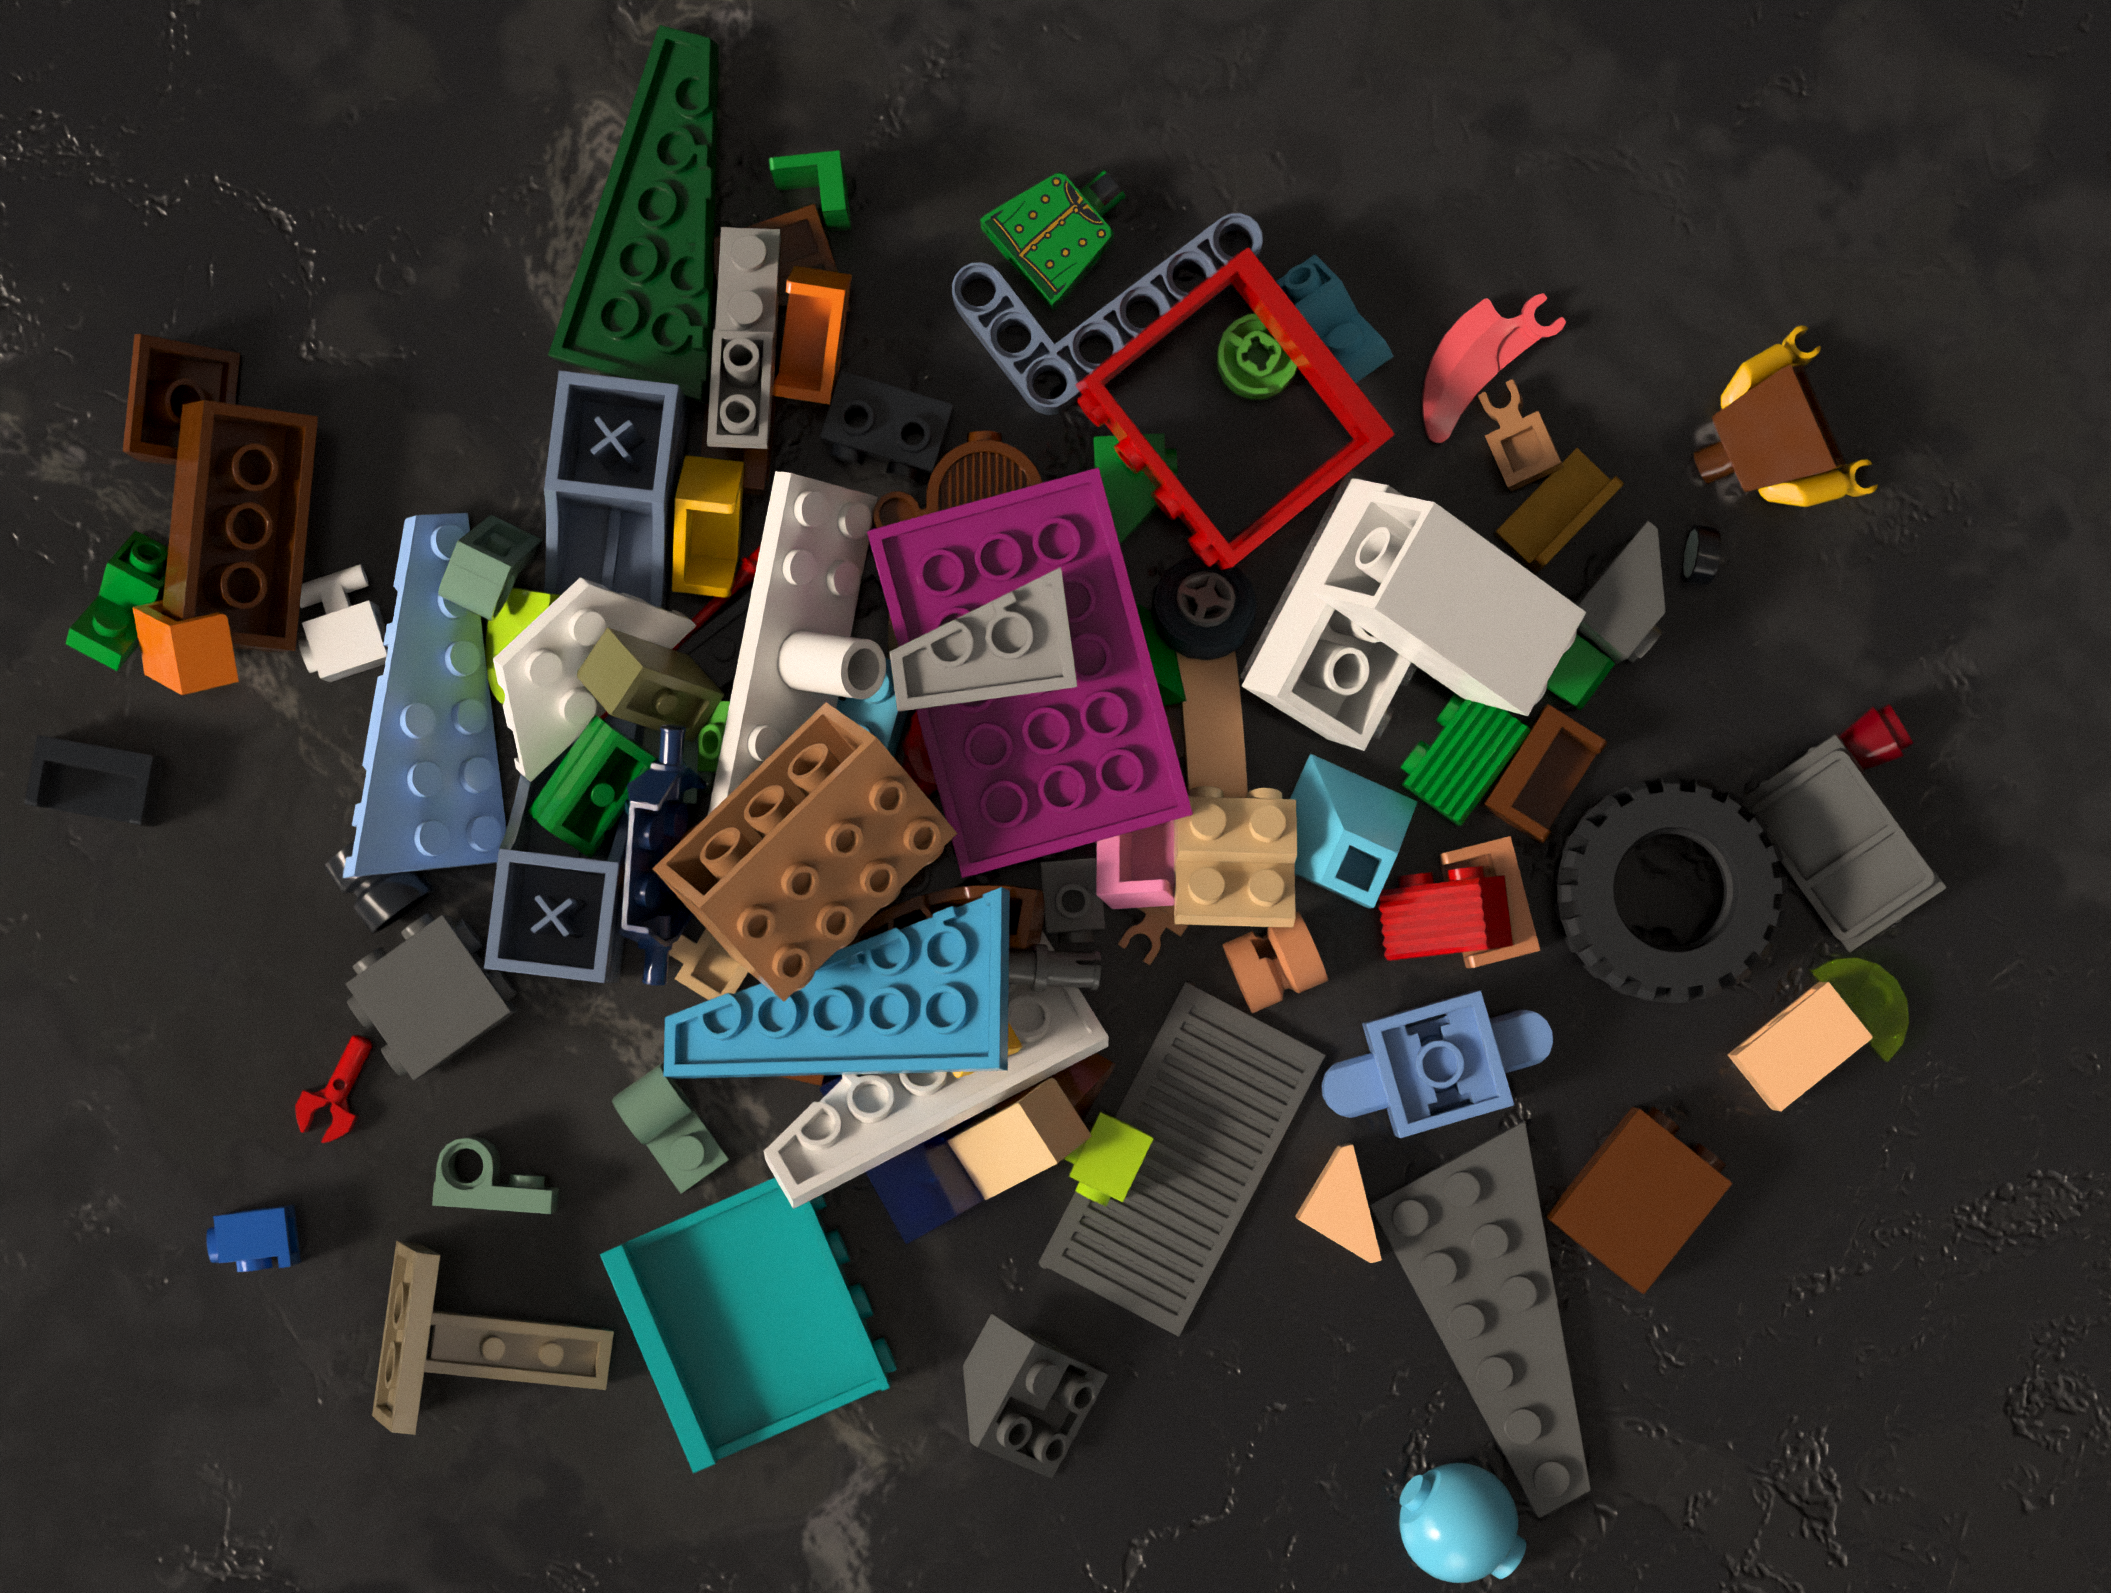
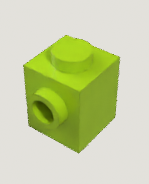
(1108, 1159)

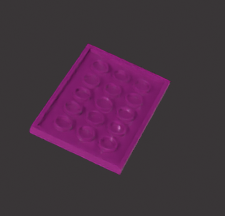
(1052, 764)

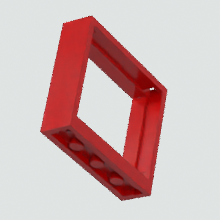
(1310, 357)

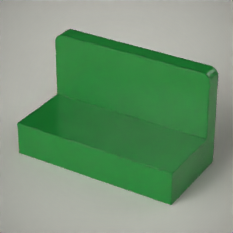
(817, 170)

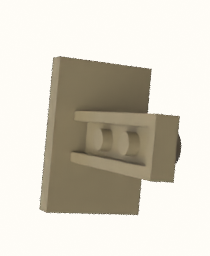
(470, 1344)

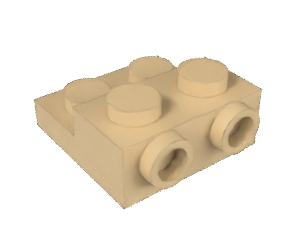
(1236, 860)

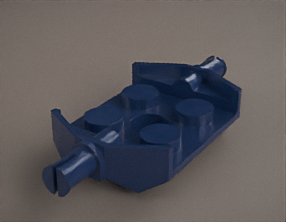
(655, 826)

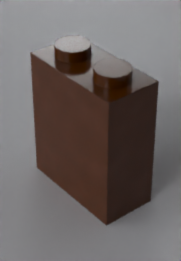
(1640, 1197)

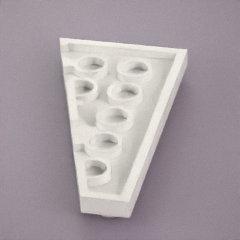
(883, 1115)

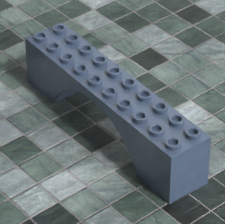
(610, 522)

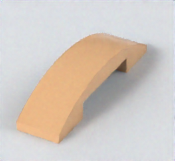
(1213, 725)

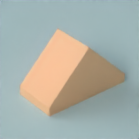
(1340, 1206)

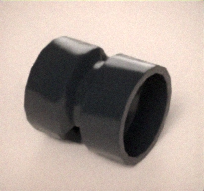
(380, 897)

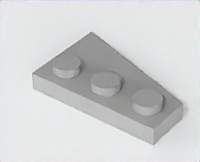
(992, 652)

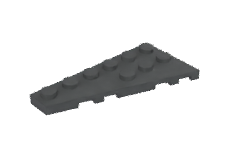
(1485, 1277)

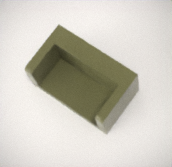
(649, 683)

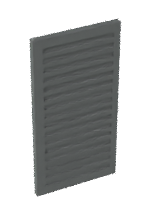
(1218, 1105)

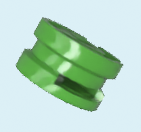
(1253, 360)

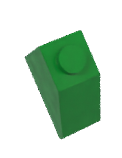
(1129, 492)

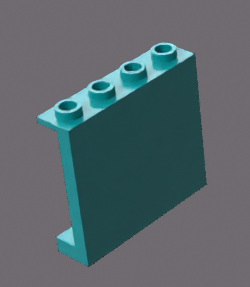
(747, 1320)

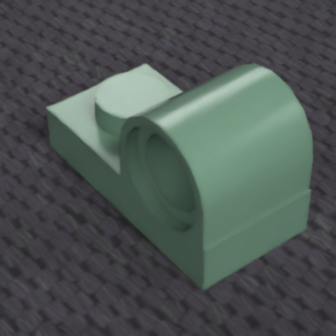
(487, 566)
(670, 1128)
(522, 1193)

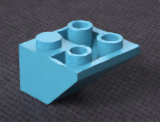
(1347, 830)

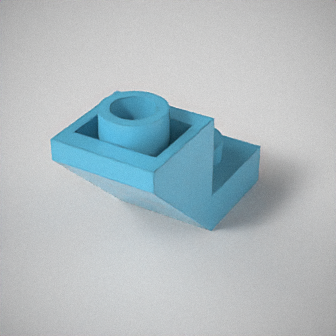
(1334, 317)

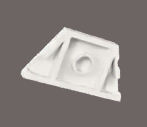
(540, 667)

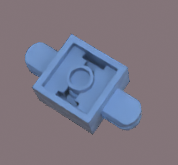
(1437, 1063)

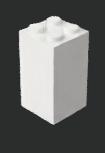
(1449, 601)

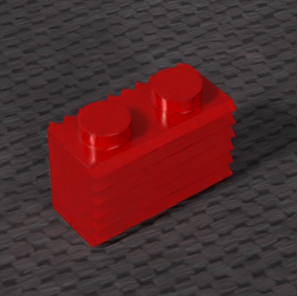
(1445, 916)

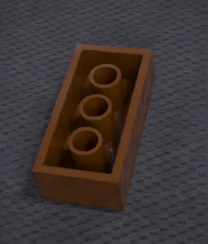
(241, 520)

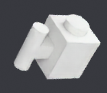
(346, 637)

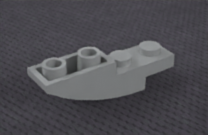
(744, 338)

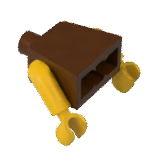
(1778, 433)

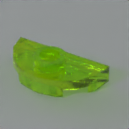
(1872, 997)

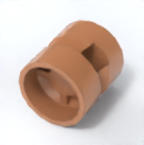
(1275, 963)

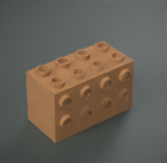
(806, 851)

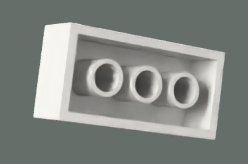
(1318, 659)

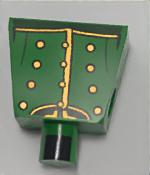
(1055, 232)

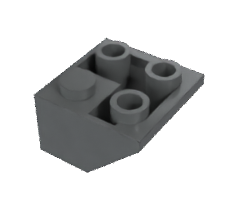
(1026, 1396)

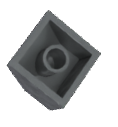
(1626, 599)

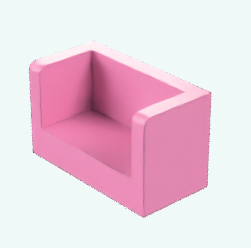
(1137, 868)

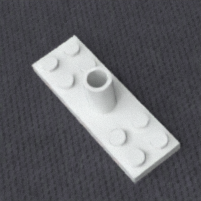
(799, 623)

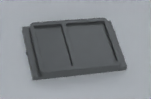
(1844, 843)

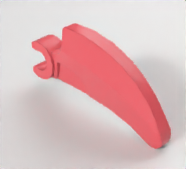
(1471, 356)

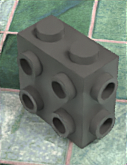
(429, 995)

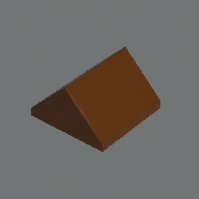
(161, 381)

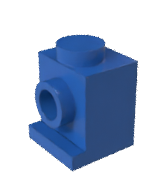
(255, 1238)

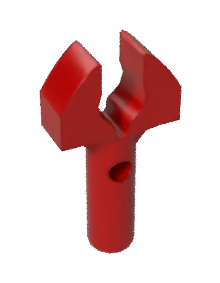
(336, 1092)

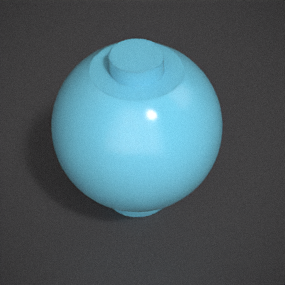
(1460, 1524)

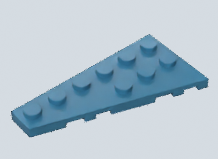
(881, 1006)

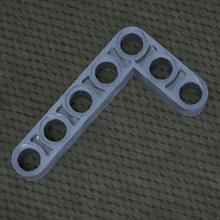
(1109, 322)

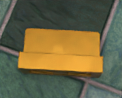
(1557, 510)

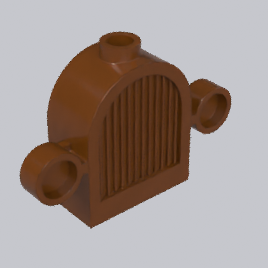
(963, 476)

